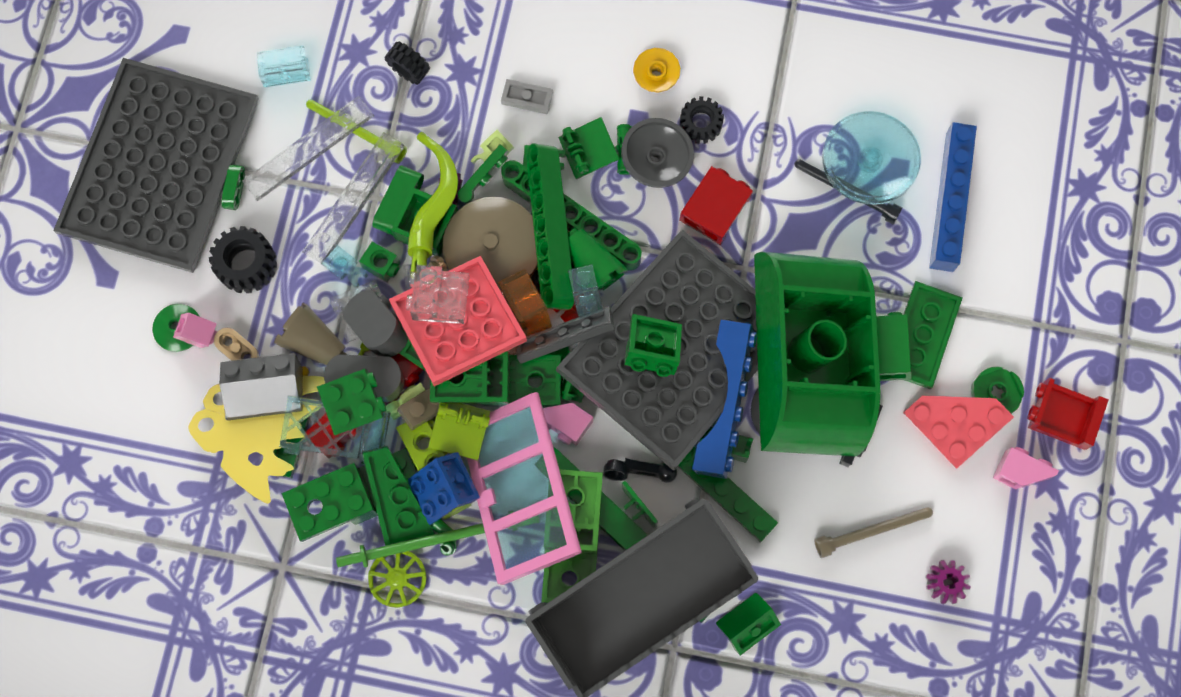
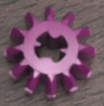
(949, 591)

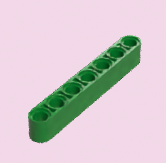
(583, 219)
(550, 226)

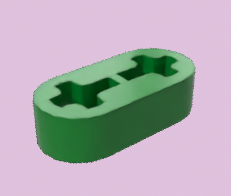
(233, 187)

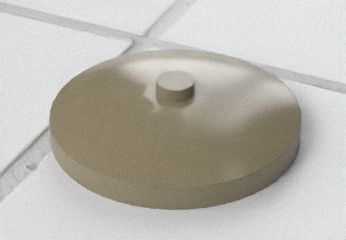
(495, 231)

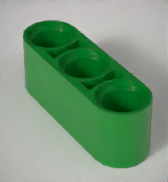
(395, 197)

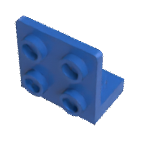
(443, 487)

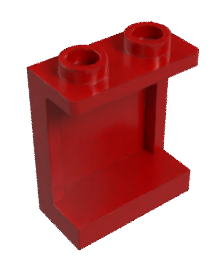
(715, 204)
(1066, 414)

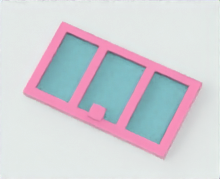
(522, 493)

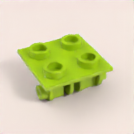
(459, 429)

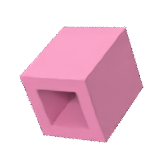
(195, 330)

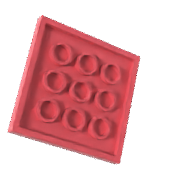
(457, 347)

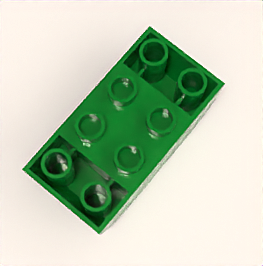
(816, 354)

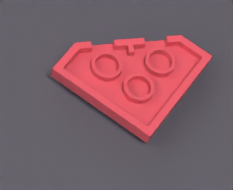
(958, 423)

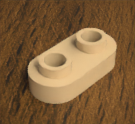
(239, 345)

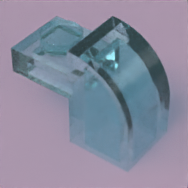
(585, 290)

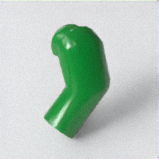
(446, 548)

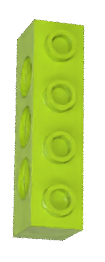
(423, 457)

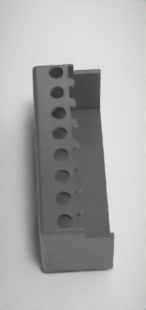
(641, 599)

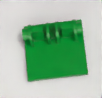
(588, 147)

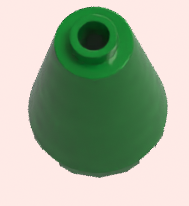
(587, 251)

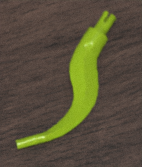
(422, 230)

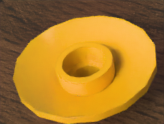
(656, 60)

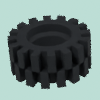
(407, 62)
(708, 108)

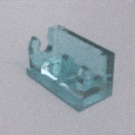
(283, 66)

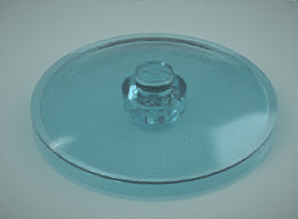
(871, 157)

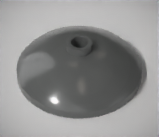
(662, 140)

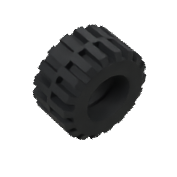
(230, 246)

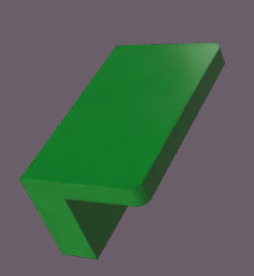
(748, 623)

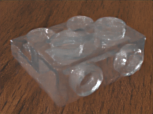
(437, 295)

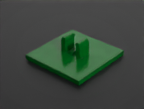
(643, 510)

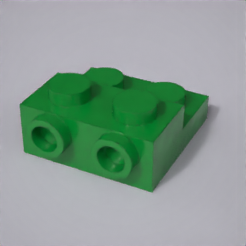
(653, 345)
(351, 401)

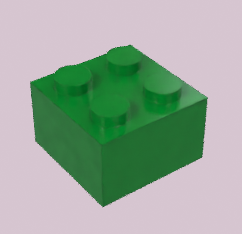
(406, 216)

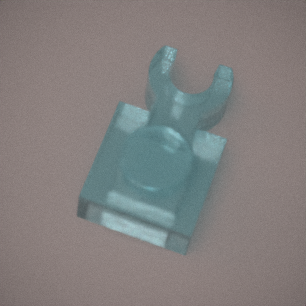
(342, 265)

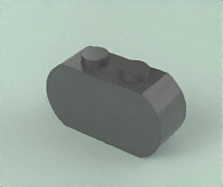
(375, 323)
(385, 369)

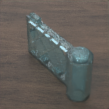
(366, 438)

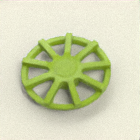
(397, 579)

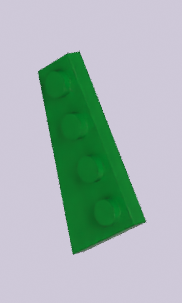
(393, 498)

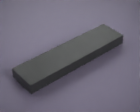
(565, 334)

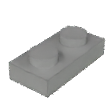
(526, 96)

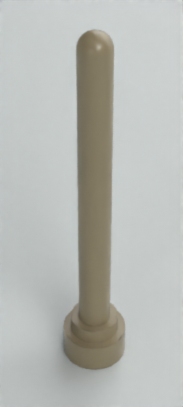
(827, 545)

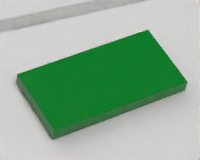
(930, 323)

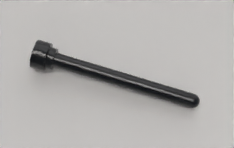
(889, 212)

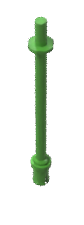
(365, 555)

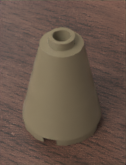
(309, 336)

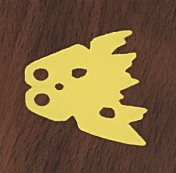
(249, 435)

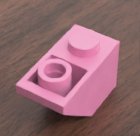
(568, 421)
(1021, 470)

